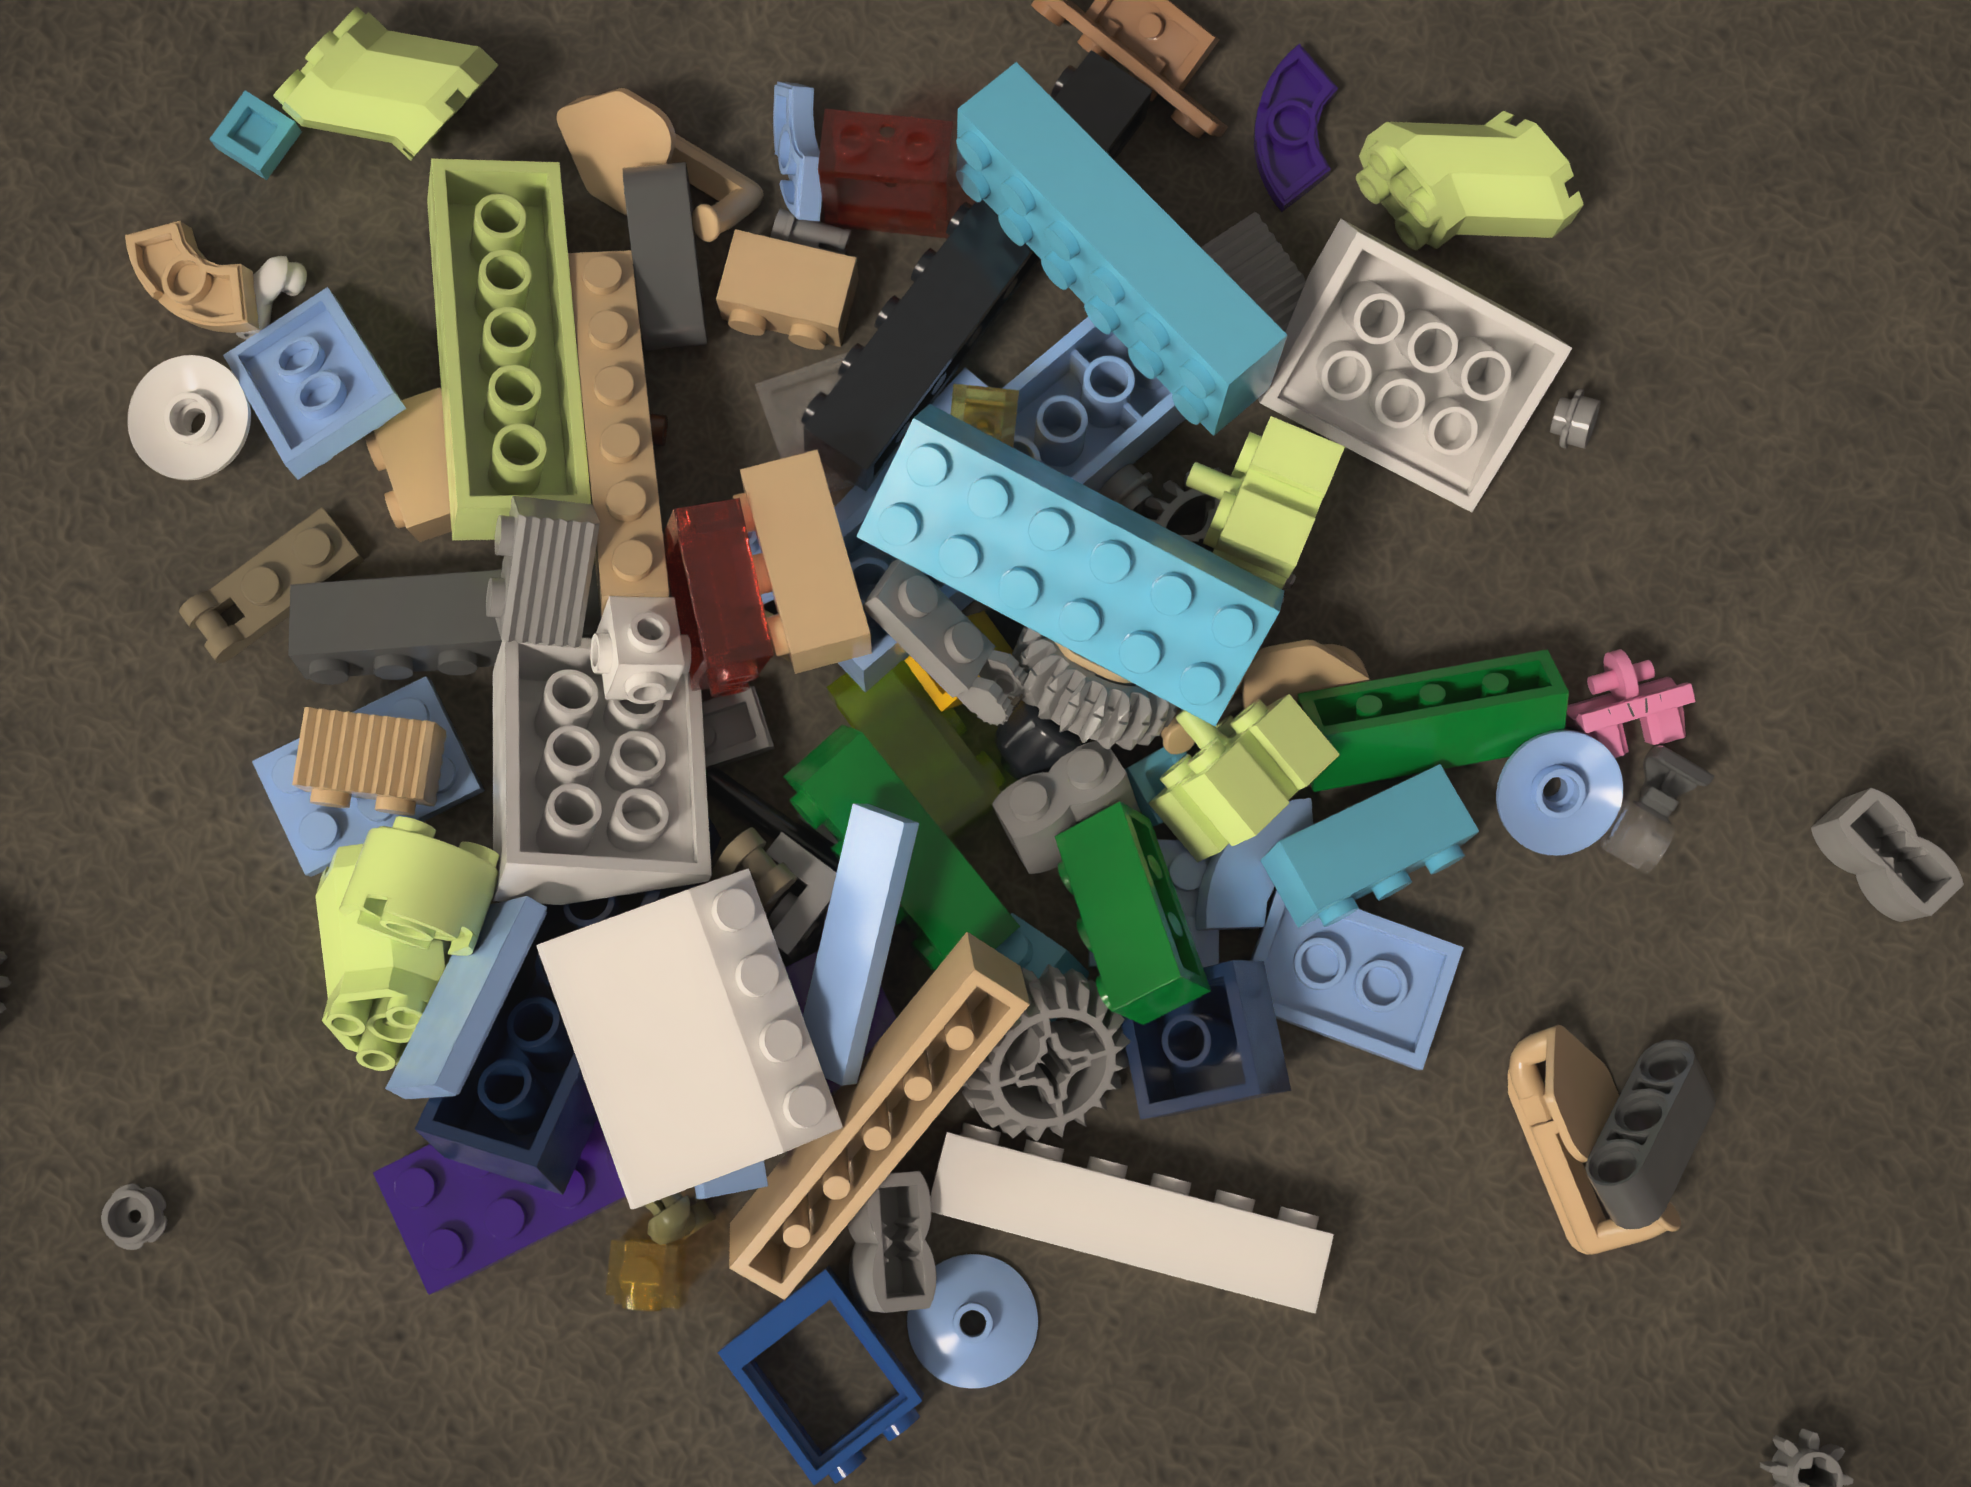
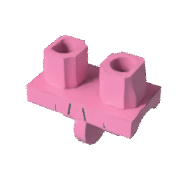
(1655, 703)

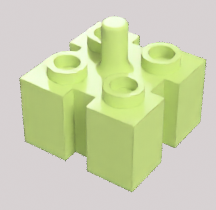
(1268, 498)
(1240, 774)

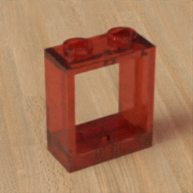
(860, 162)
(717, 596)

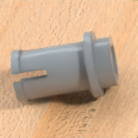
(810, 233)

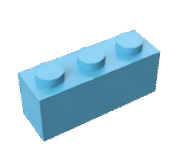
(1370, 848)

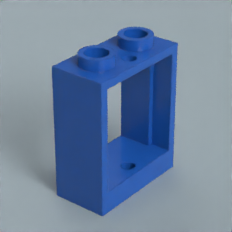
(845, 1453)

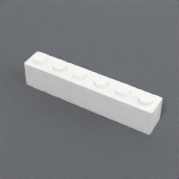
(1130, 1220)

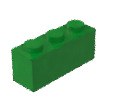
(1130, 915)

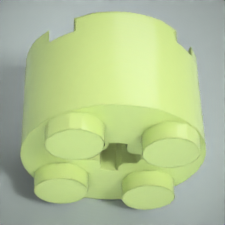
(421, 886)

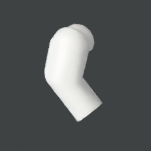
(270, 280)

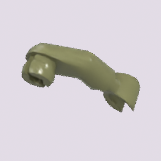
(676, 1218)

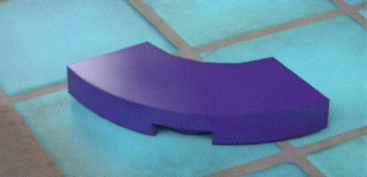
(1287, 128)

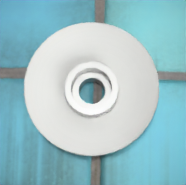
(164, 411)

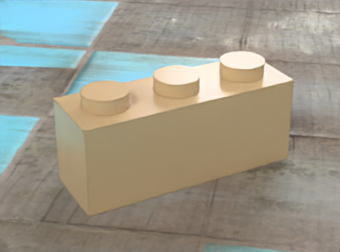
(803, 563)

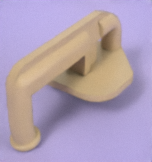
(628, 131)
(1284, 671)
(1561, 1130)

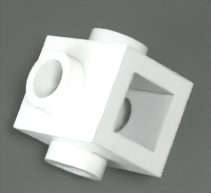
(640, 649)

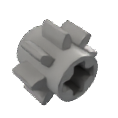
(1803, 1455)

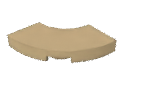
(189, 284)

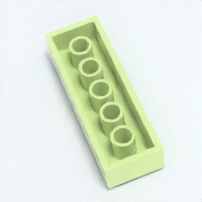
(505, 339)

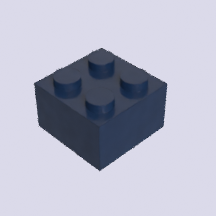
(1210, 1049)

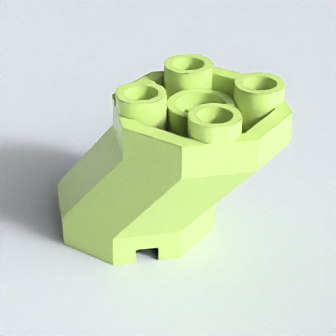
(383, 83)
(1468, 180)
(371, 981)

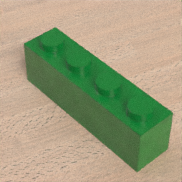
(1436, 717)
(941, 889)

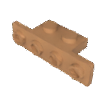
(1153, 42)

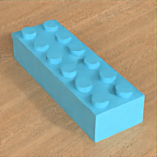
(1115, 250)
(1071, 564)

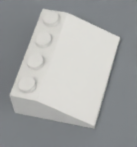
(1410, 367)
(592, 788)
(689, 1038)

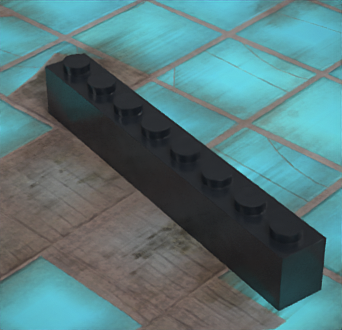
(951, 300)

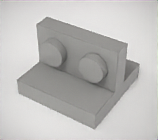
(800, 919)

